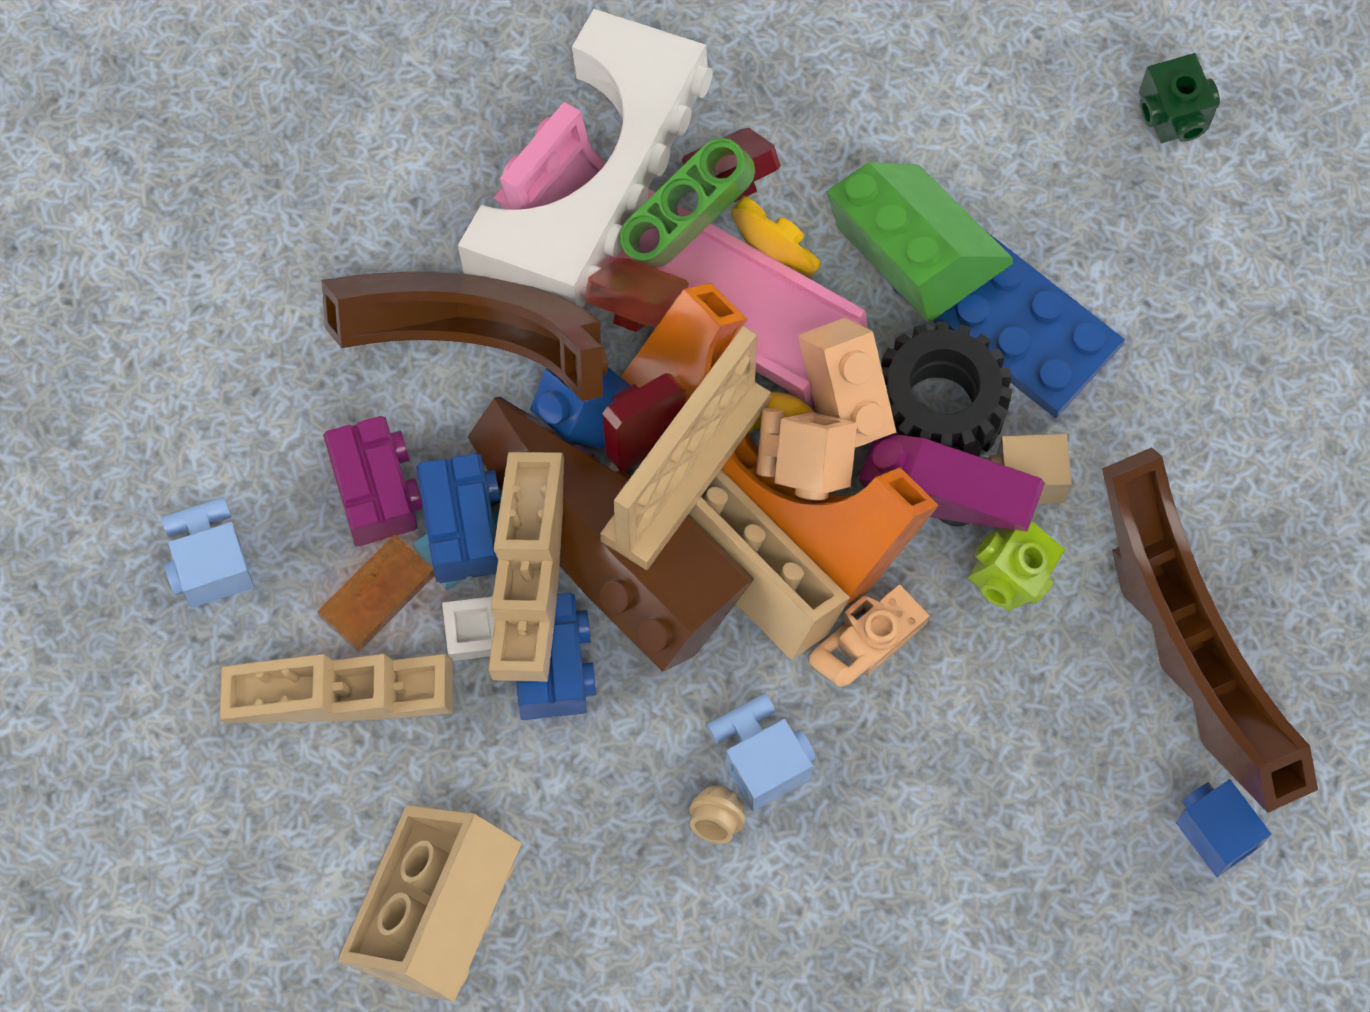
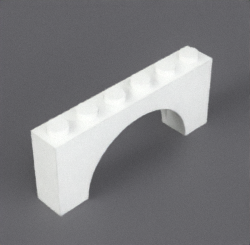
(559, 245)

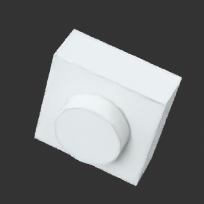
(469, 628)

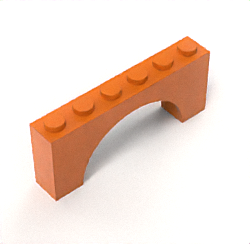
(844, 535)

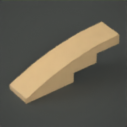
(527, 566)
(336, 690)

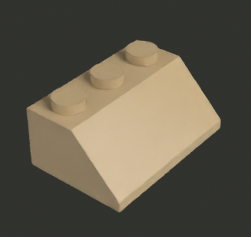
(431, 901)

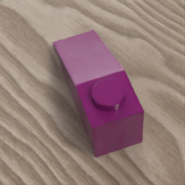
(959, 482)

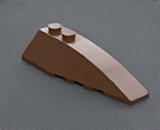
(660, 609)

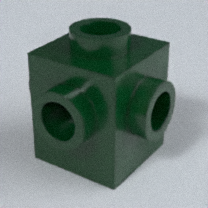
(1178, 99)

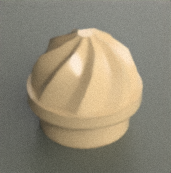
(717, 814)

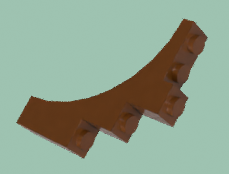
(1193, 643)

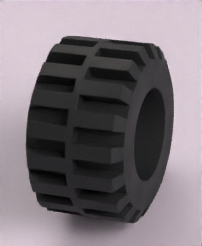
(958, 359)

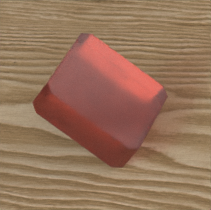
(633, 292)

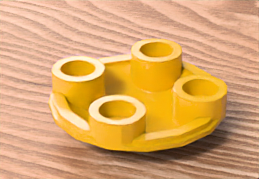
(775, 239)

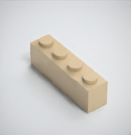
(789, 592)

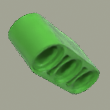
(661, 208)

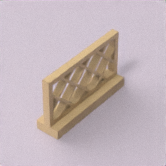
(688, 454)

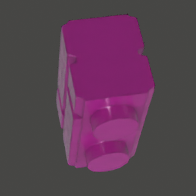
(371, 480)

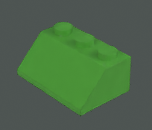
(915, 235)

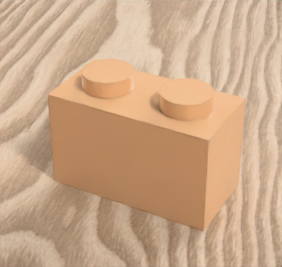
(848, 377)

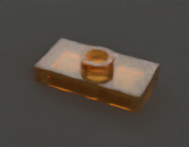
(376, 593)

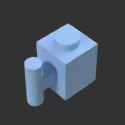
(210, 559)
(765, 760)

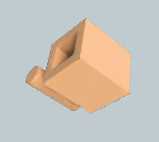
(806, 452)

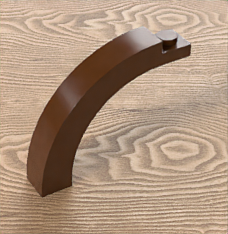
(469, 311)

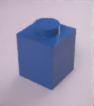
(1221, 826)

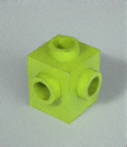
(1015, 566)

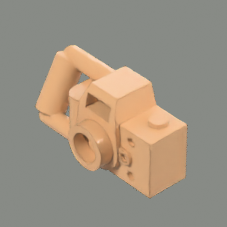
(871, 637)

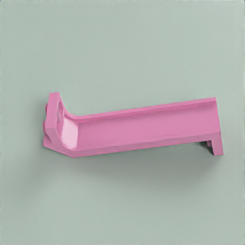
(768, 293)

